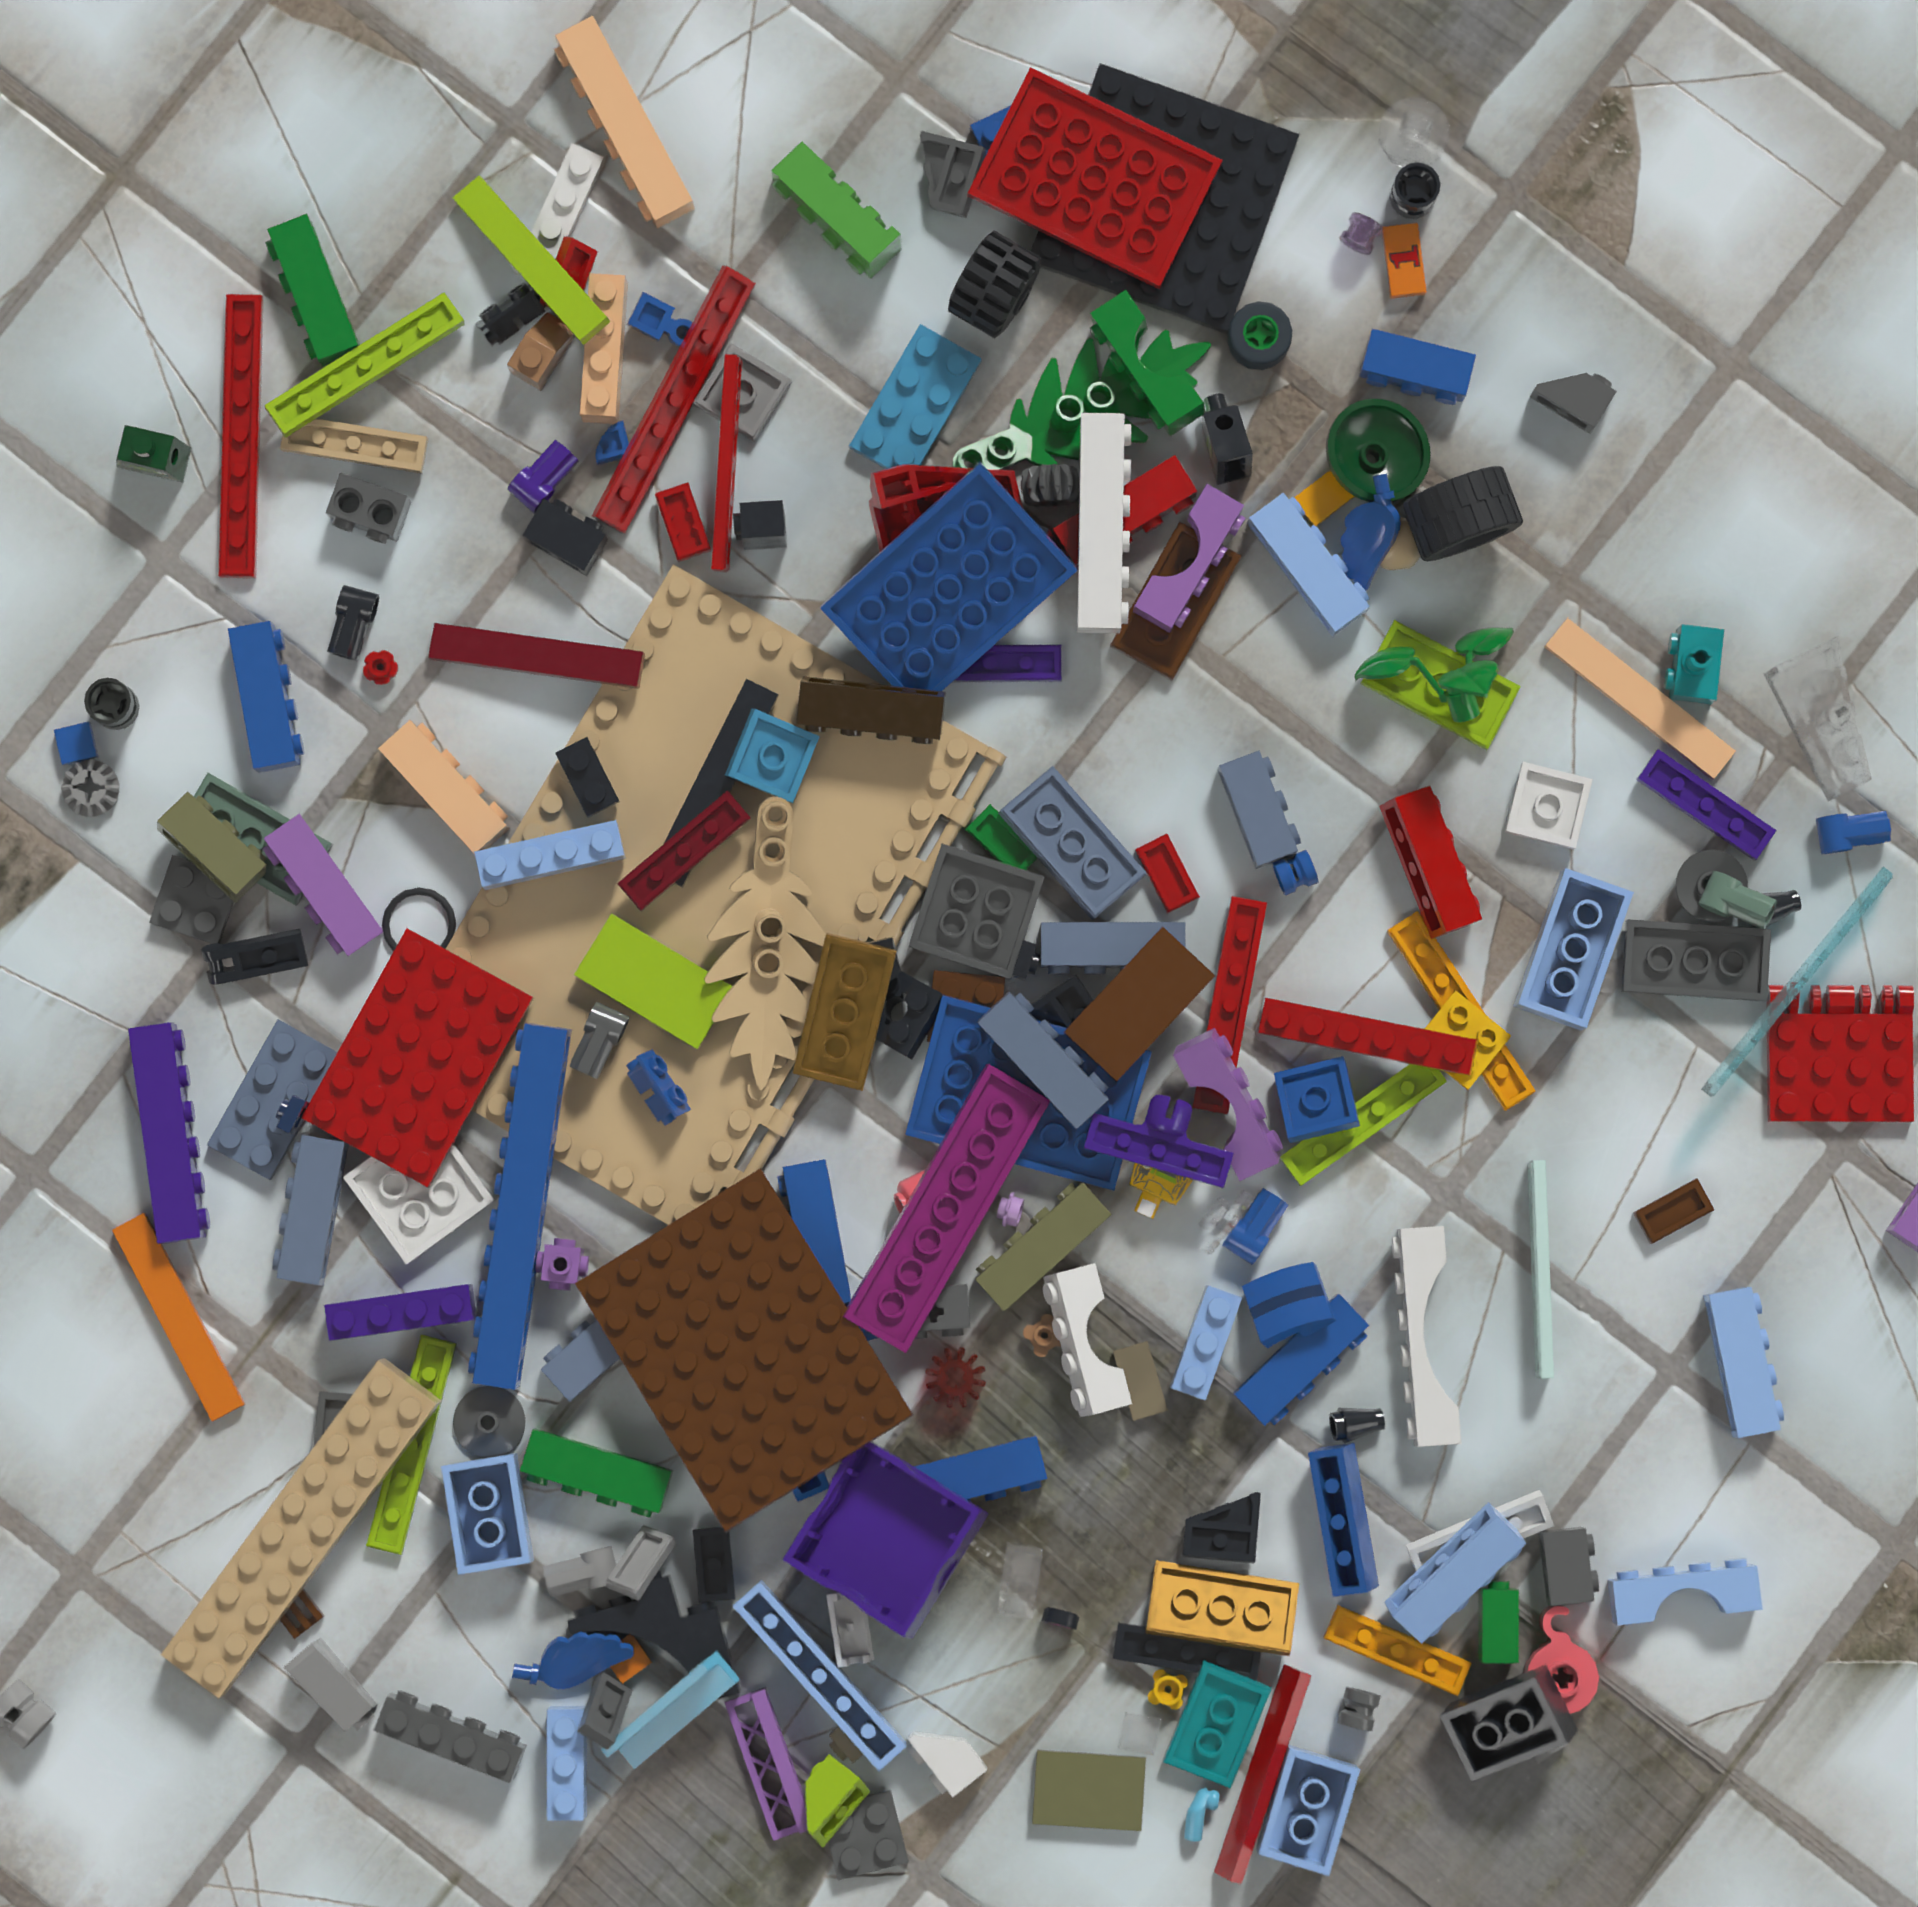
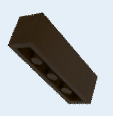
(870, 708)

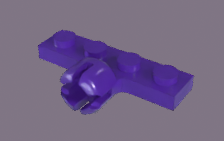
(1160, 1143)

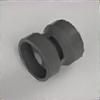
(1358, 1709)

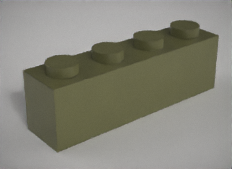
(1043, 1246)

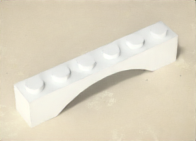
(1421, 1259)

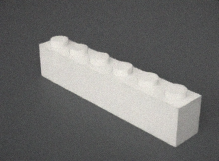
(1101, 523)

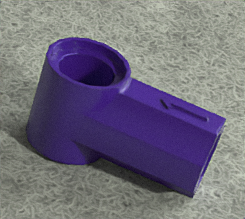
(540, 479)

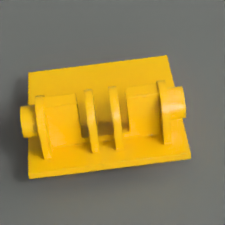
(1464, 1019)

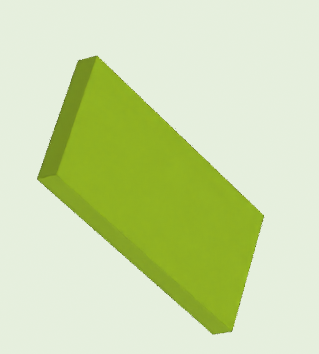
(1416, 694)
(652, 981)

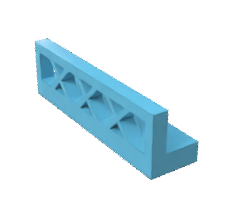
(674, 1710)

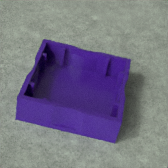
(886, 1537)

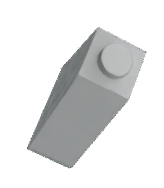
(332, 1685)

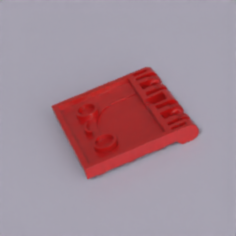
(1842, 1061)

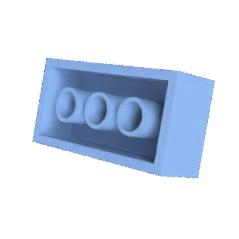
(1573, 949)

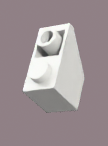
(950, 1759)

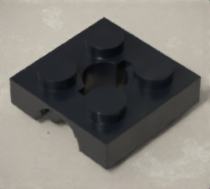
(922, 1009)

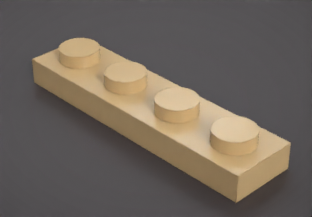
(358, 445)

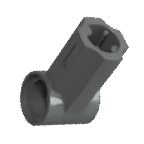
(602, 1032)

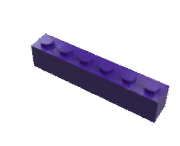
(168, 1133)

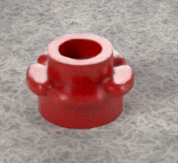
(382, 676)

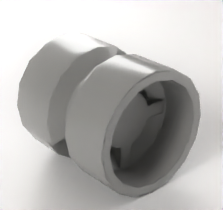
(31, 1722)

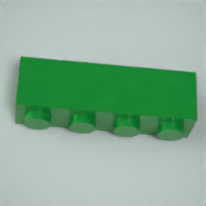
(313, 289)
(596, 1471)

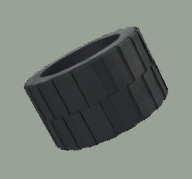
(1462, 513)

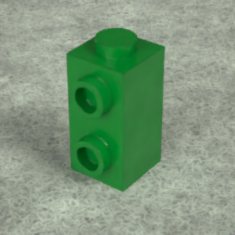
(1498, 1623)

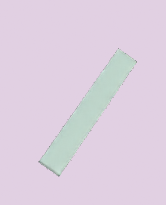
(1540, 1269)

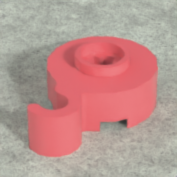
(1561, 1652)

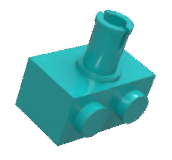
(1695, 664)

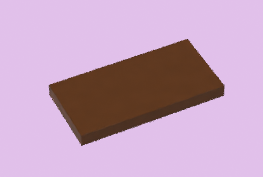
(1155, 646)
(1139, 1004)

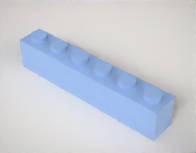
(820, 1675)

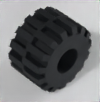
(994, 284)

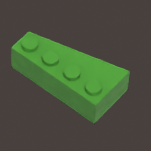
(836, 211)

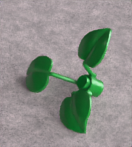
(1460, 684)

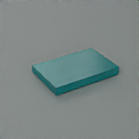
(1216, 1724)

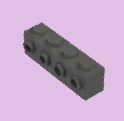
(450, 1737)

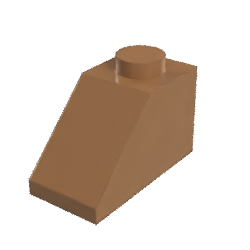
(540, 351)

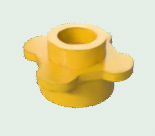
(1177, 1684)

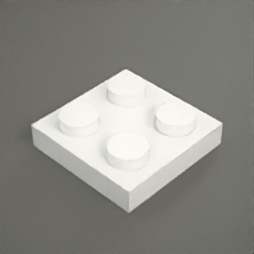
(1548, 805)

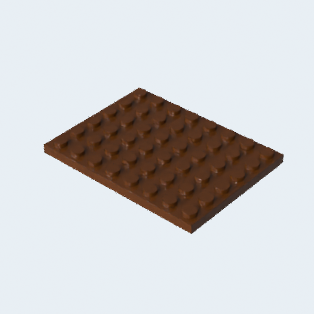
(743, 1350)

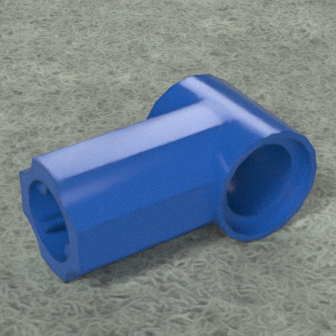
(1843, 832)
(1252, 1231)

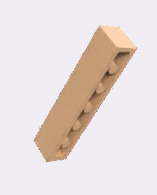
(624, 122)

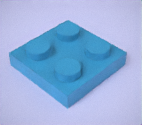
(772, 755)

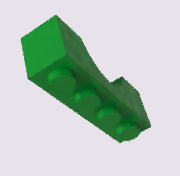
(1171, 398)

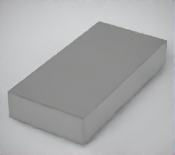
(640, 1562)

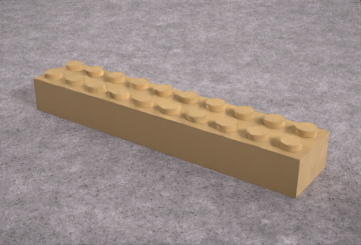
(301, 1527)

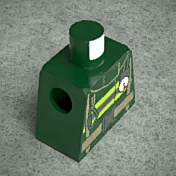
(152, 452)

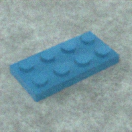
(915, 400)

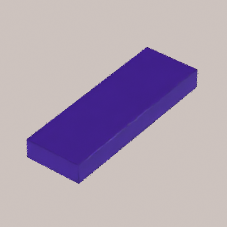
(1016, 664)

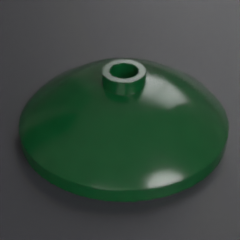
(1386, 433)

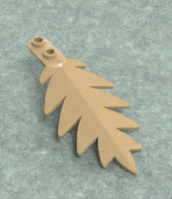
(767, 949)

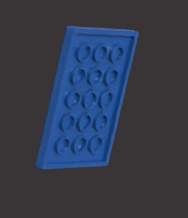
(949, 585)
(957, 1058)

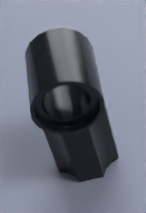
(354, 613)

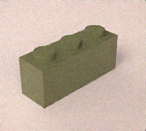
(212, 846)

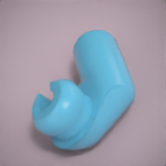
(1196, 1813)

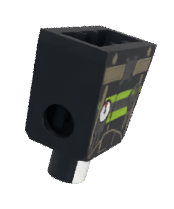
(1226, 440)

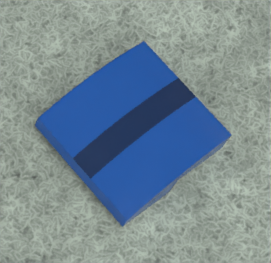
(1288, 1303)

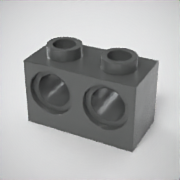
(371, 500)

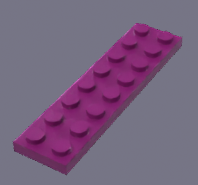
(946, 1208)

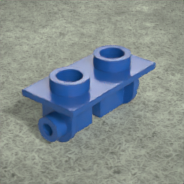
(651, 1072)

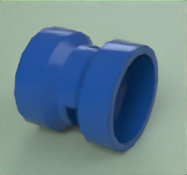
(1302, 868)

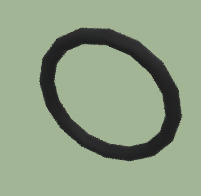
(412, 892)

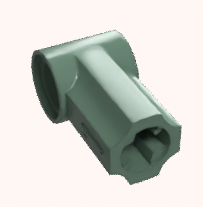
(1728, 897)

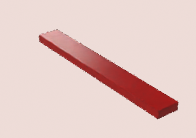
(673, 399)
(241, 436)

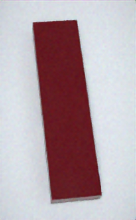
(684, 851)

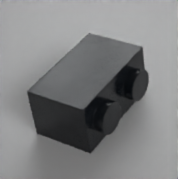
(761, 525)
(566, 536)

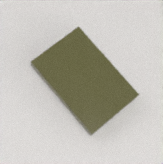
(1089, 1790)

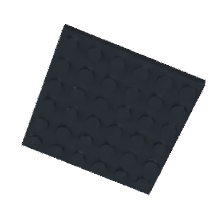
(1231, 221)

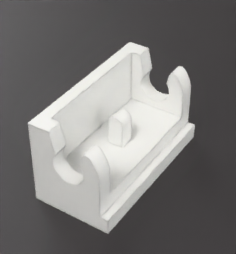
(849, 1631)

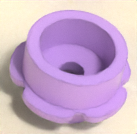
(1010, 1210)

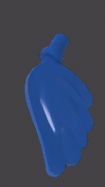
(1370, 533)
(574, 1660)

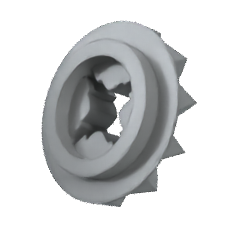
(101, 800)

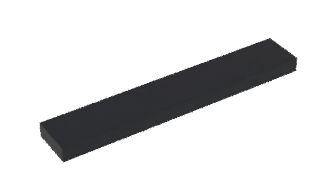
(711, 779)

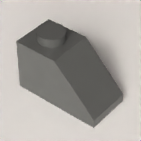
(1576, 398)

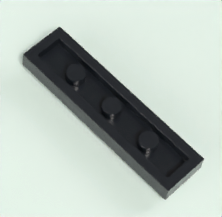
(1139, 1647)

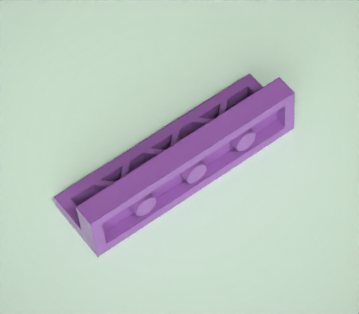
(781, 1757)

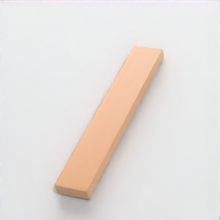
(1640, 699)

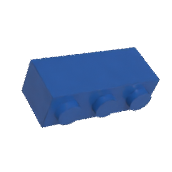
(1417, 367)

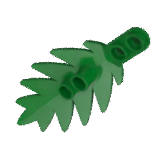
(1055, 419)

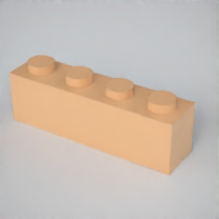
(605, 352)
(443, 788)

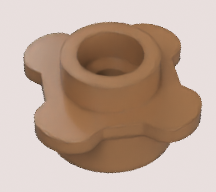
(1033, 1333)

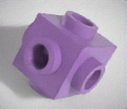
(576, 1261)

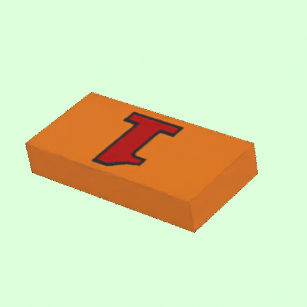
(1404, 260)

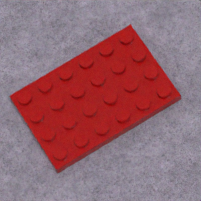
(1094, 178)
(417, 1057)

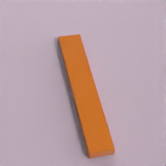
(178, 1317)

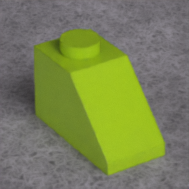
(831, 1798)

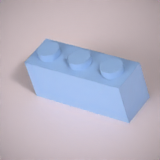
(1205, 1342)
(566, 1765)

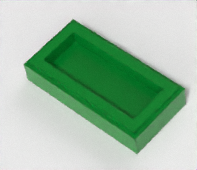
(1000, 840)

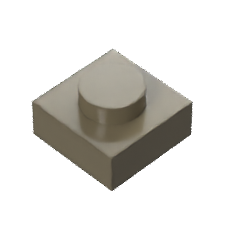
(843, 1745)

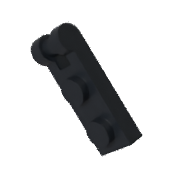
(255, 956)

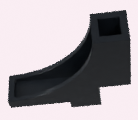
(660, 1621)

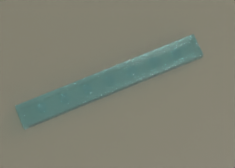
(1797, 982)

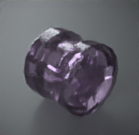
(1361, 233)

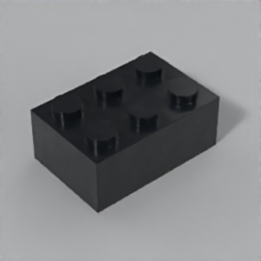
(1508, 1723)

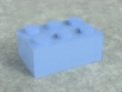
(487, 1513)
(1308, 1810)

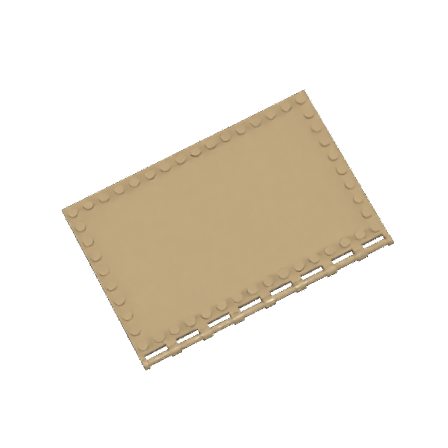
(853, 842)

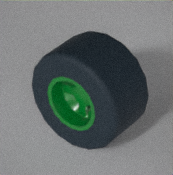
(1262, 323)

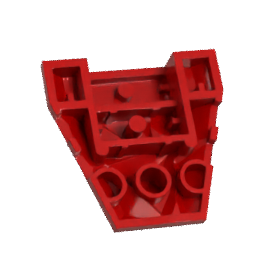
(910, 489)

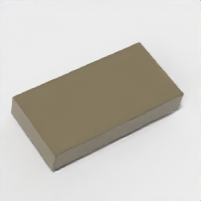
(1141, 1380)

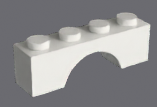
(1094, 1383)

